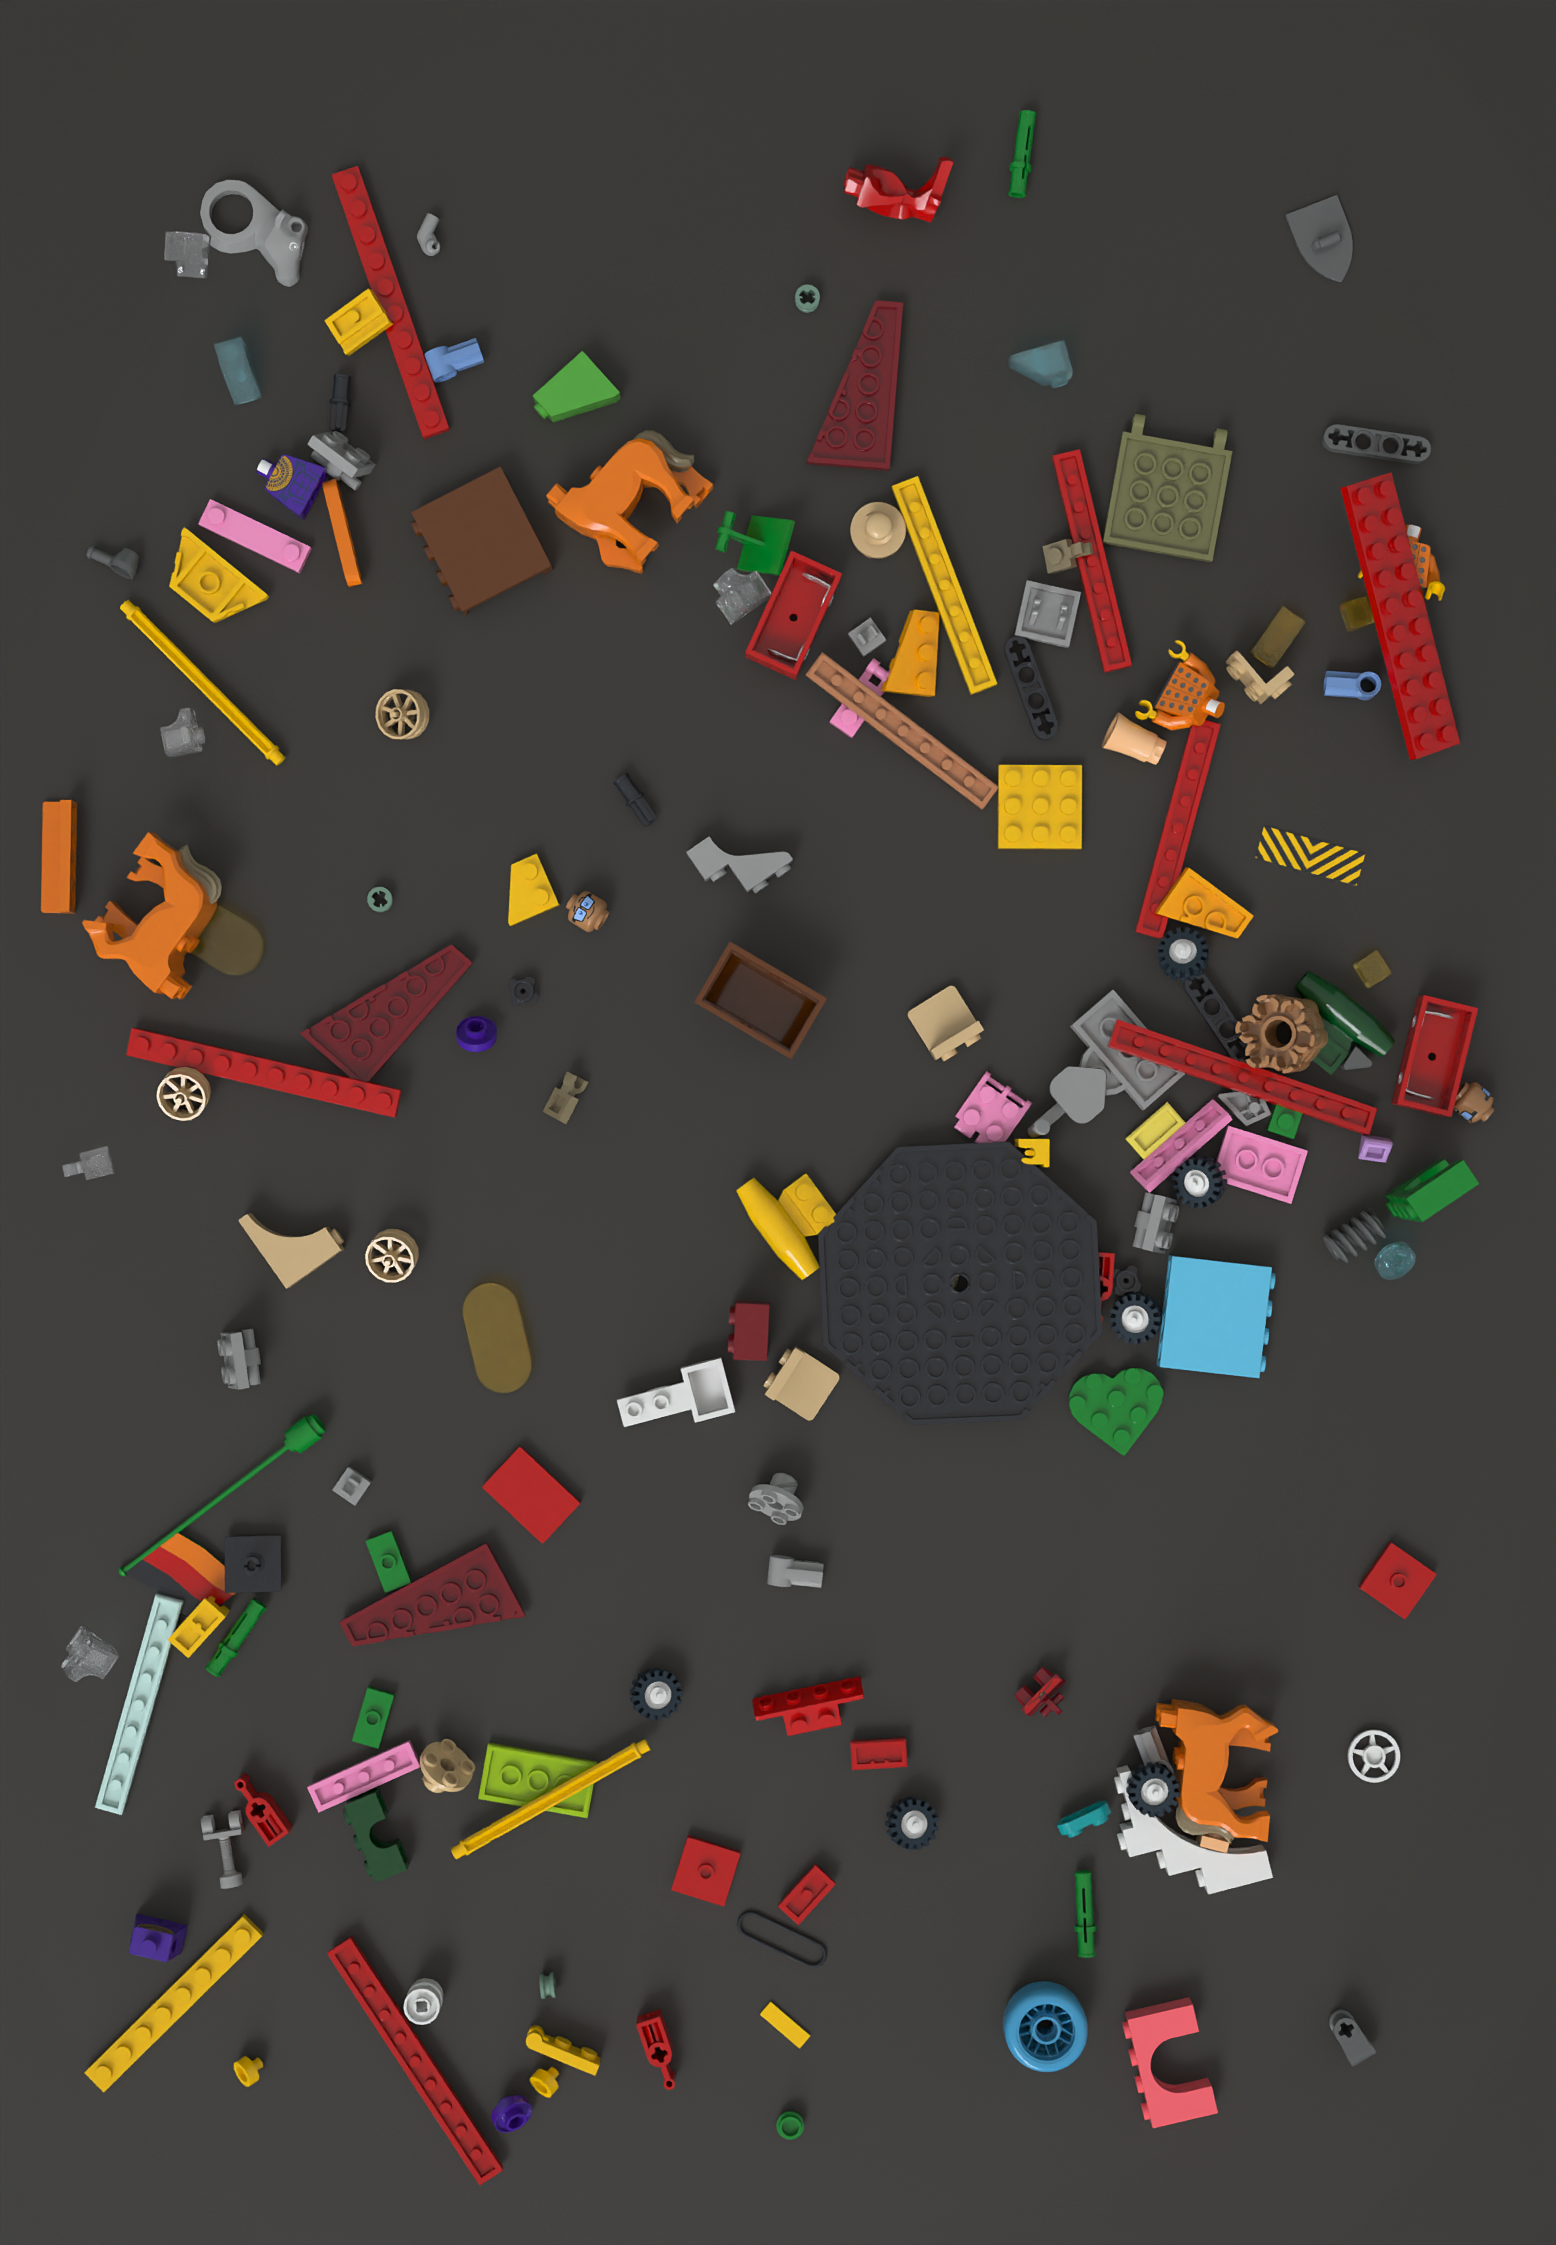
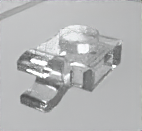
(93, 1164)

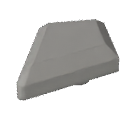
(1245, 1107)

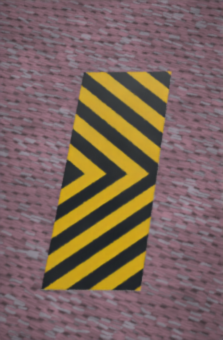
(1310, 855)

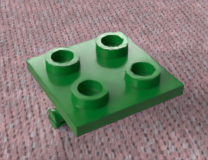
(763, 544)

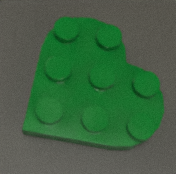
(1116, 1406)

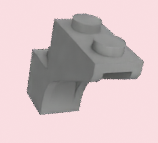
(749, 869)

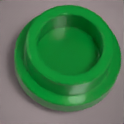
(790, 2125)

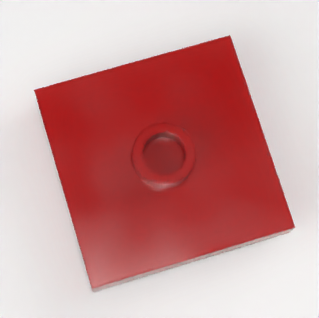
(1397, 1580)
(705, 1870)

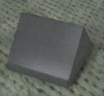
(1355, 1060)

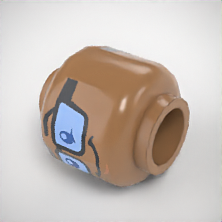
(587, 911)
(1474, 1102)

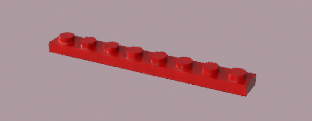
(1093, 567)
(1177, 825)

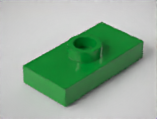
(388, 1561)
(373, 1717)

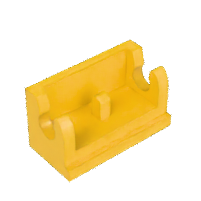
(1038, 1151)
(198, 1626)

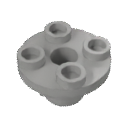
(777, 1499)

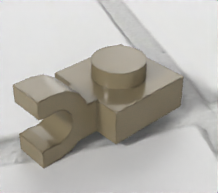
(1062, 554)
(562, 1101)

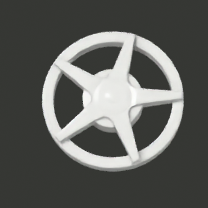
(1373, 1755)

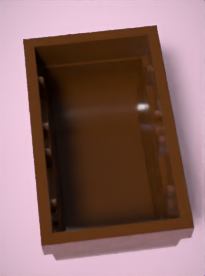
(760, 1000)

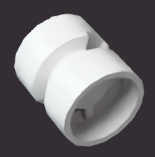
(423, 2001)

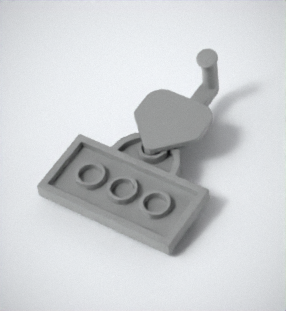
(1103, 1070)

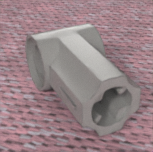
(787, 1571)
(1151, 1747)

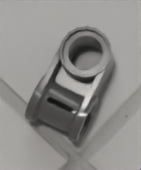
(1351, 2039)

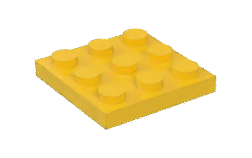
(1040, 807)

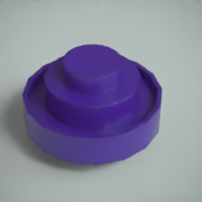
(476, 1033)
(511, 2113)

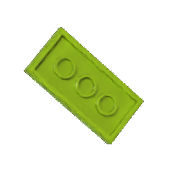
(522, 1775)

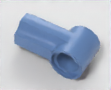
(446, 361)
(1348, 684)

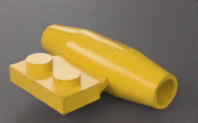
(787, 1221)

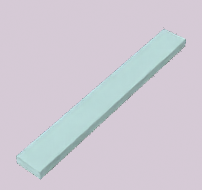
(139, 1704)

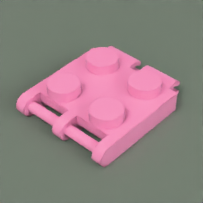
(990, 1112)

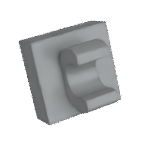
(867, 637)
(352, 1485)

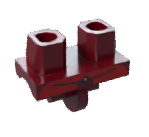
(1032, 1702)

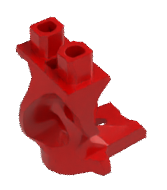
(888, 196)

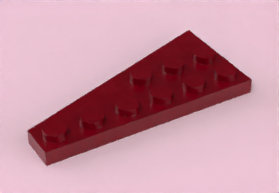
(862, 411)
(377, 1024)
(451, 1597)

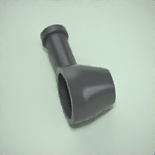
(123, 563)

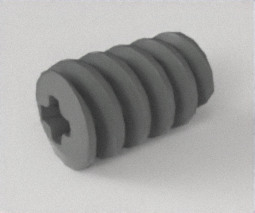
(1354, 1236)

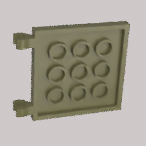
(1167, 494)

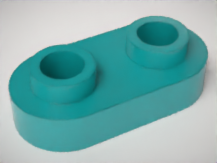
(1093, 1814)

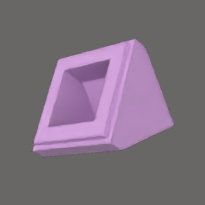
(1374, 1148)

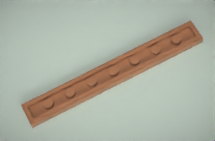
(901, 730)

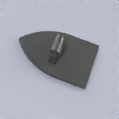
(1323, 237)

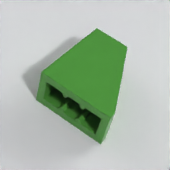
(575, 391)

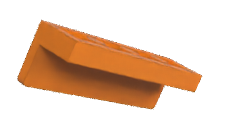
(59, 857)

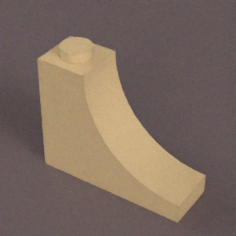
(293, 1256)

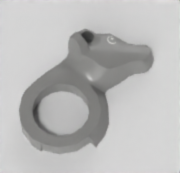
(271, 231)

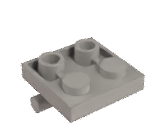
(340, 458)
(1155, 1223)
(239, 1359)

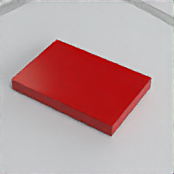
(531, 1494)

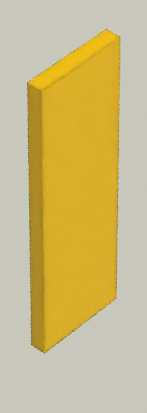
(785, 2024)

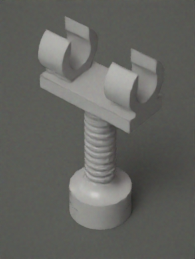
(231, 1877)

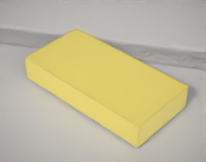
(1155, 1130)

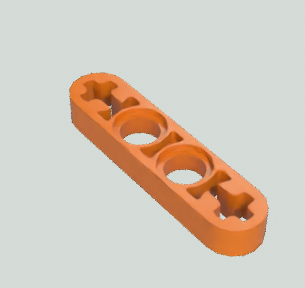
(342, 532)

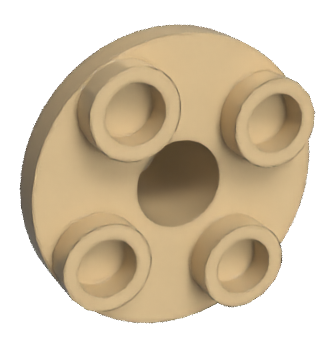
(878, 530)
(445, 1767)

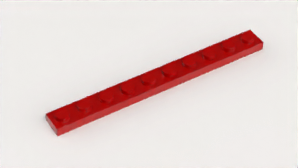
(388, 292)
(264, 1072)
(1242, 1077)
(415, 2060)

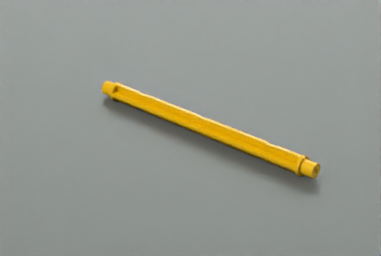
(203, 683)
(550, 1799)

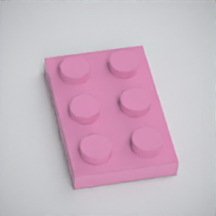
(1260, 1164)

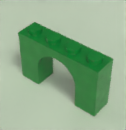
(1430, 1190)

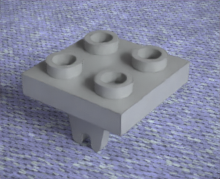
(1047, 614)

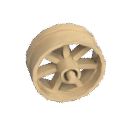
(402, 713)
(183, 1093)
(391, 1255)

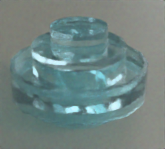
(1394, 1260)

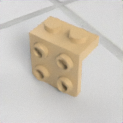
(1255, 686)
(945, 1023)
(801, 1383)

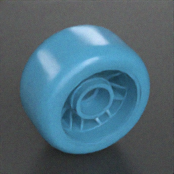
(1049, 2047)

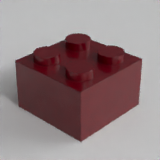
(750, 1331)

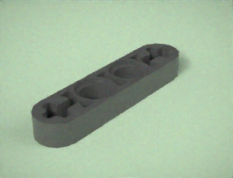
(1376, 444)

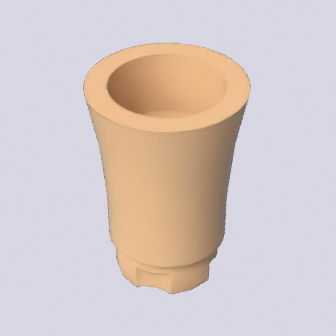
(1133, 740)

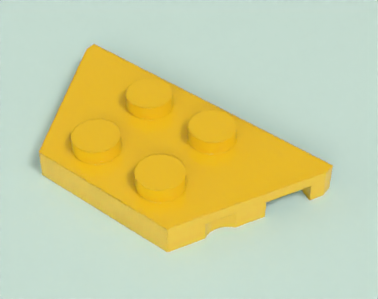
(211, 581)

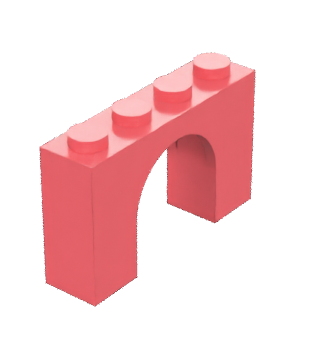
(1163, 2101)

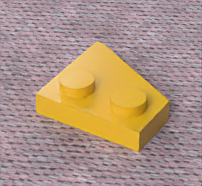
(529, 890)

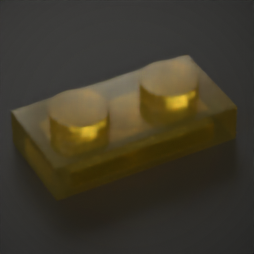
(1277, 637)

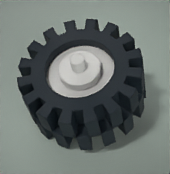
(1183, 954)
(1199, 1181)
(1136, 1318)
(656, 1694)
(1153, 1789)
(912, 1823)

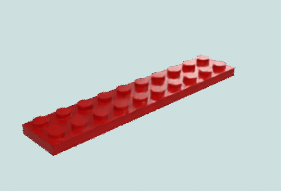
(1400, 615)

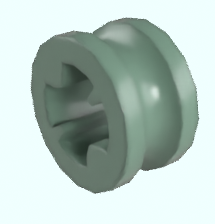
(807, 307)
(371, 901)
(547, 1985)

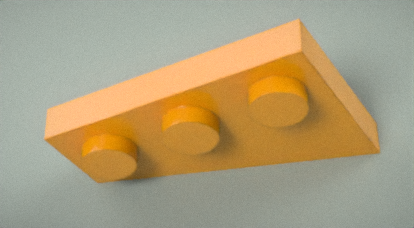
(916, 658)
(1204, 906)

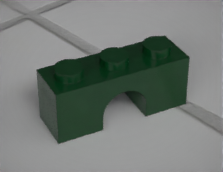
(382, 1858)

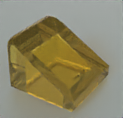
(1356, 613)
(1372, 969)

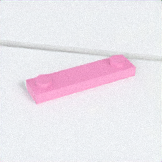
(255, 536)
(1181, 1145)
(364, 1776)

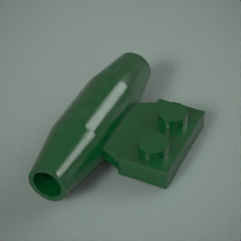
(1344, 1022)

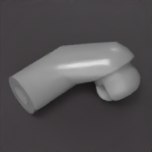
(426, 235)

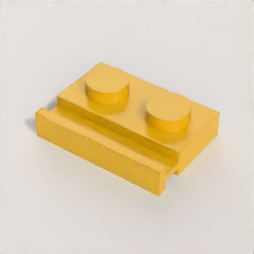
(358, 322)

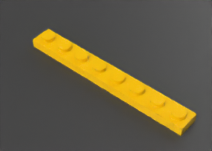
(944, 585)
(174, 2003)

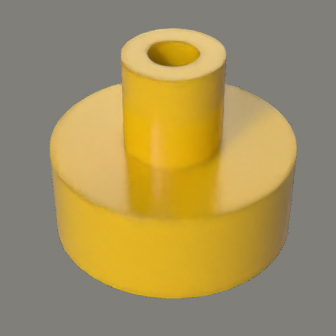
(248, 2070)
(545, 2082)

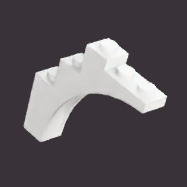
(1181, 1854)

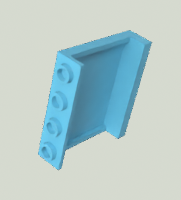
(1215, 1316)

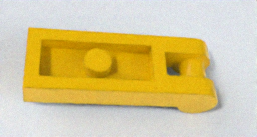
(562, 2050)

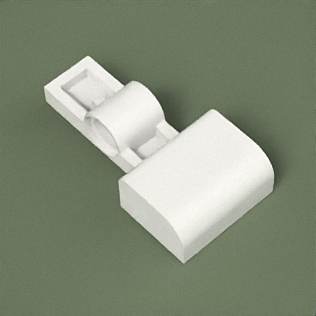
(703, 1392)

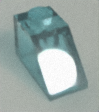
(1044, 364)
(237, 370)

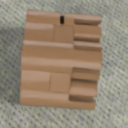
(1260, 1033)

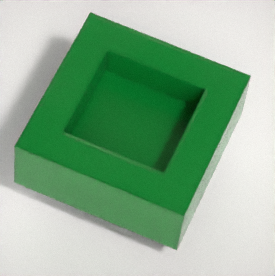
(1284, 1122)

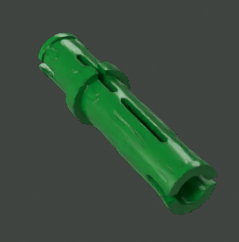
(1021, 162)
(229, 1647)
(1085, 1946)

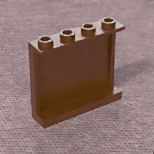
(480, 540)

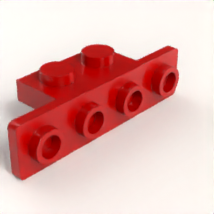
(809, 1707)

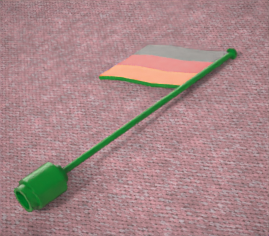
(185, 1568)

